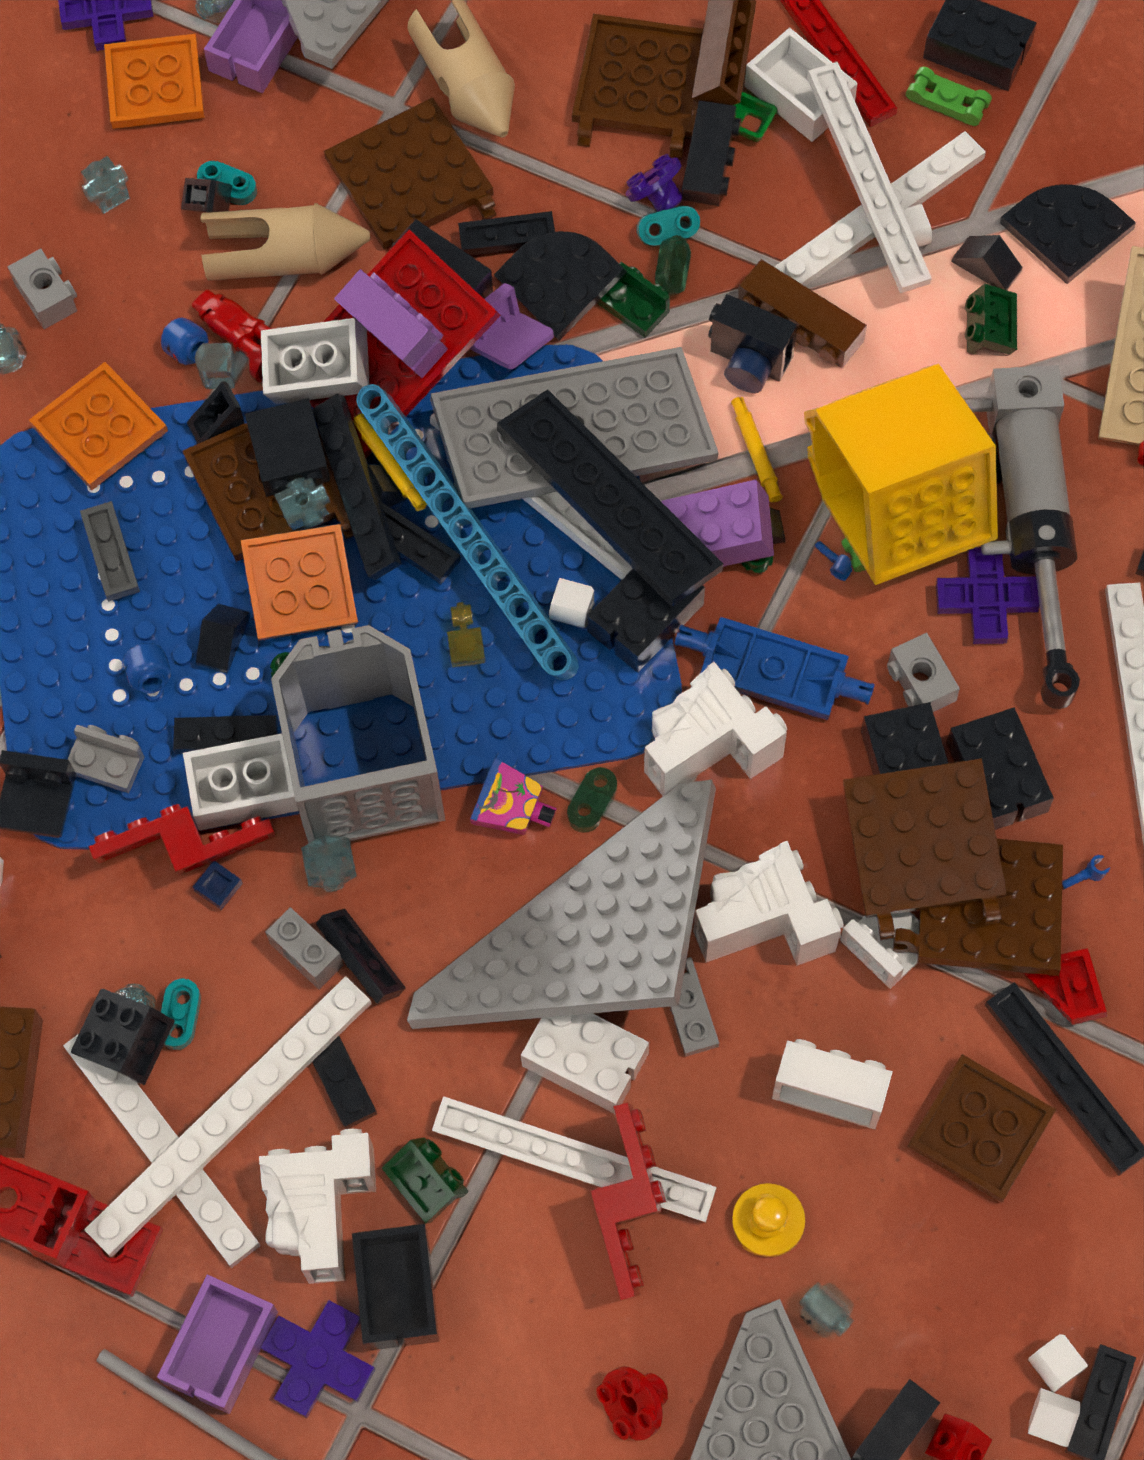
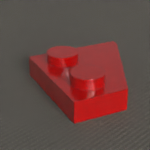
(1075, 990)

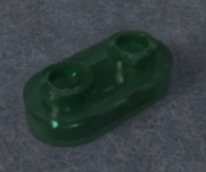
(673, 264)
(592, 797)

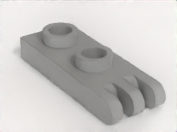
(692, 1015)

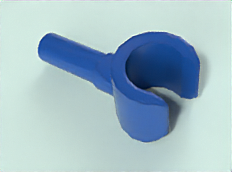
(842, 564)
(1089, 872)

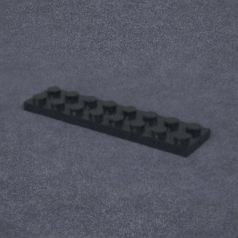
(610, 497)

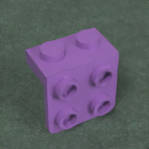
(513, 334)

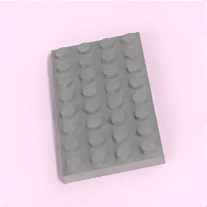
(633, 404)

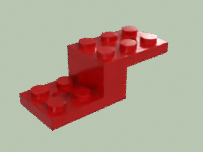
(181, 839)
(628, 1201)
(51, 1226)

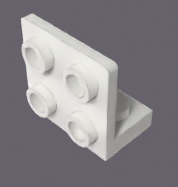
(878, 955)

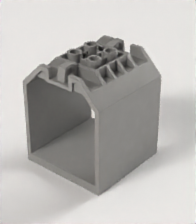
(345, 675)

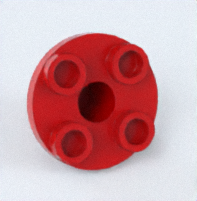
(633, 1402)

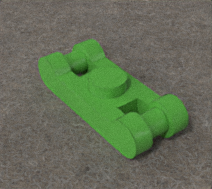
(948, 97)

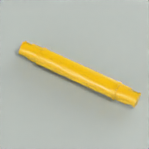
(756, 449)
(388, 462)

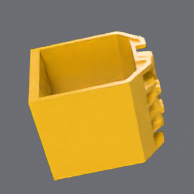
(905, 472)

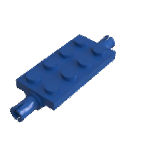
(777, 667)

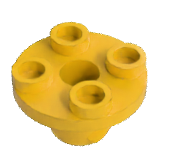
(768, 1220)

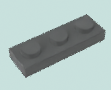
(109, 551)

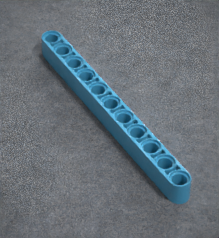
(477, 541)

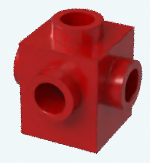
(958, 1441)

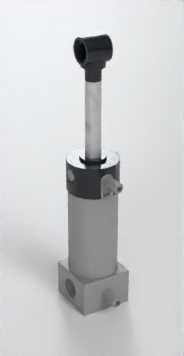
(1040, 536)

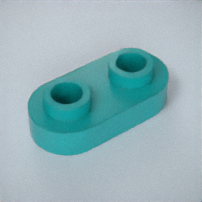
(233, 176)
(668, 223)
(183, 1014)

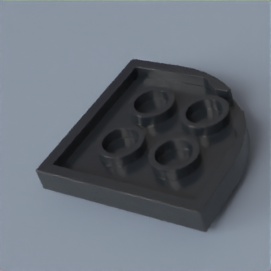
(1067, 227)
(560, 277)

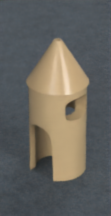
(469, 74)
(297, 242)

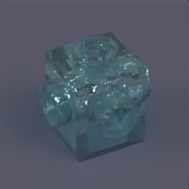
(105, 184)
(292, 502)
(328, 862)

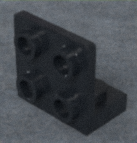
(35, 793)
(123, 1035)

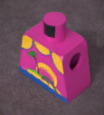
(510, 801)

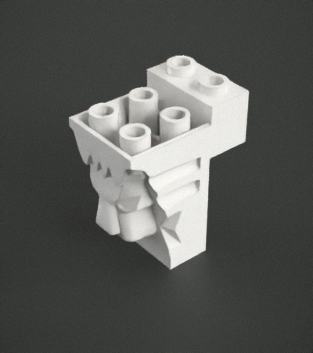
(706, 727)
(764, 903)
(306, 1200)

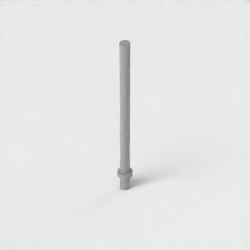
(182, 1407)

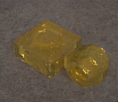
(465, 644)

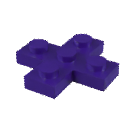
(104, 16)
(987, 596)
(317, 1359)

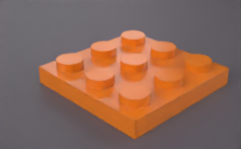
(154, 81)
(98, 425)
(299, 582)

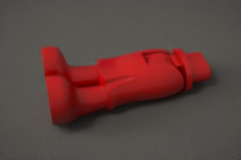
(234, 325)

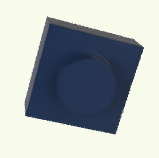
(217, 885)

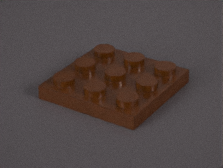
(981, 1128)

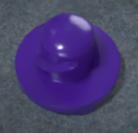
(657, 184)

